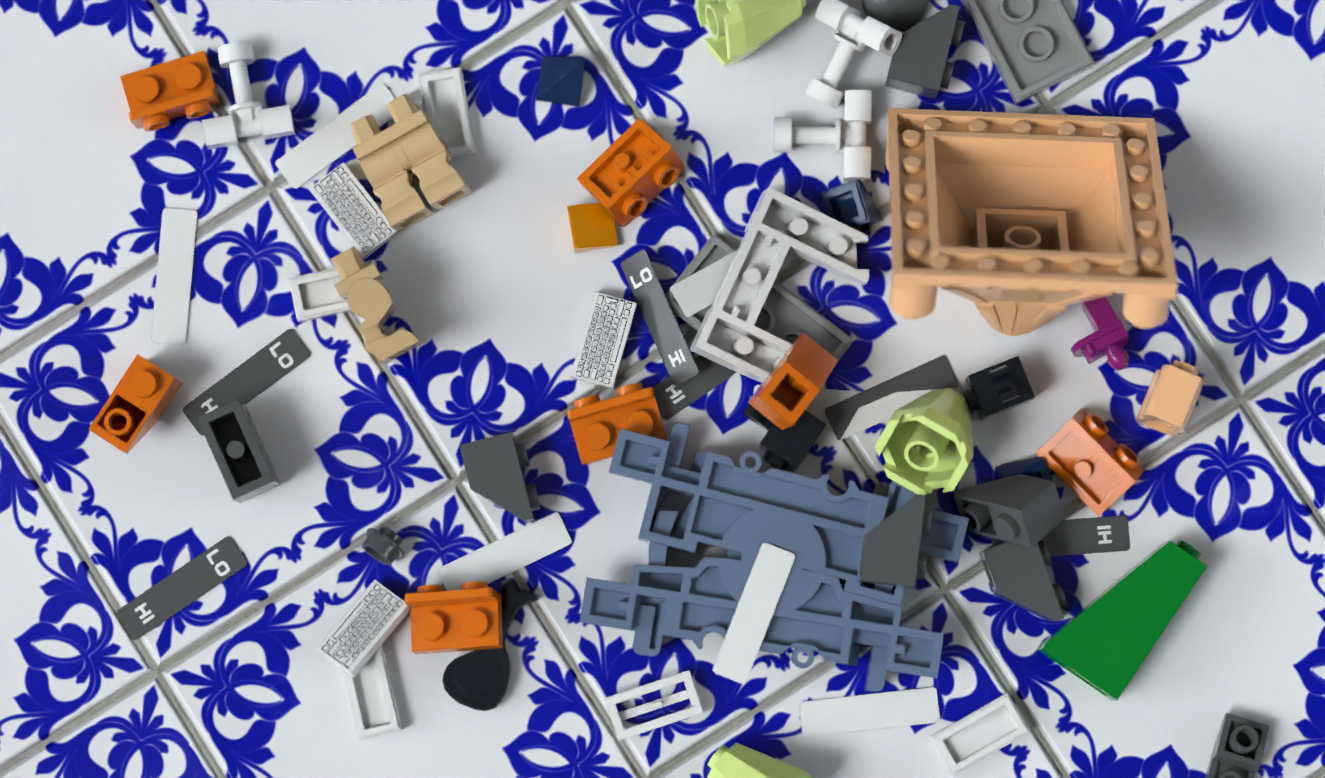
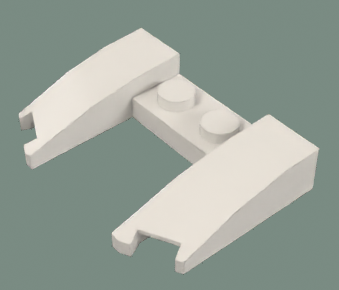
(774, 229)

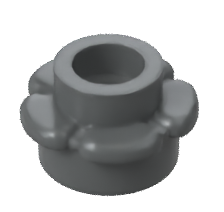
(383, 545)

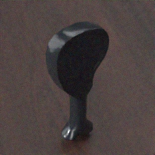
(483, 676)

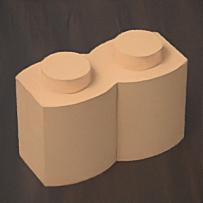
(1171, 398)

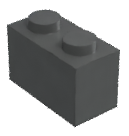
(238, 451)

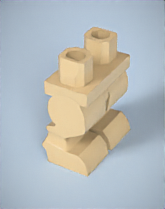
(405, 148)
(373, 303)

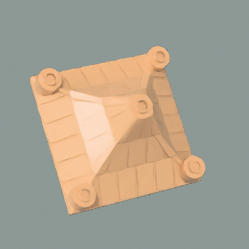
(1027, 215)

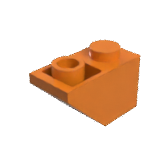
(793, 382)
(135, 404)

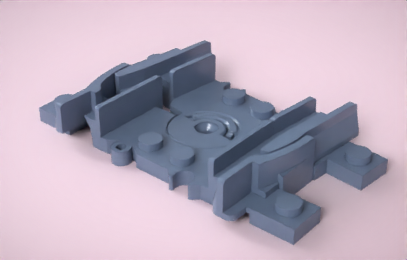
(739, 513)

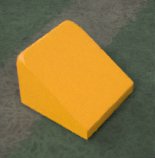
(591, 227)

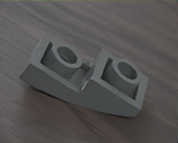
(1237, 748)

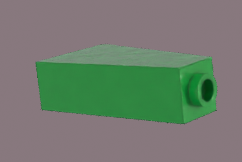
(1123, 623)

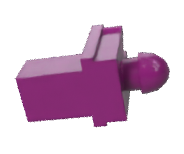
(1107, 338)

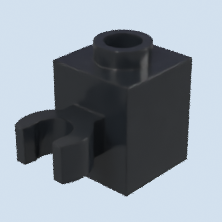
(997, 389)
(787, 446)

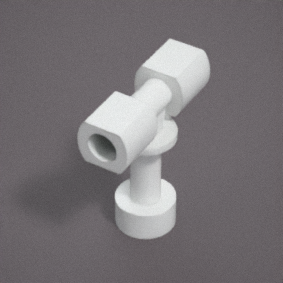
(854, 34)
(246, 116)
(847, 135)

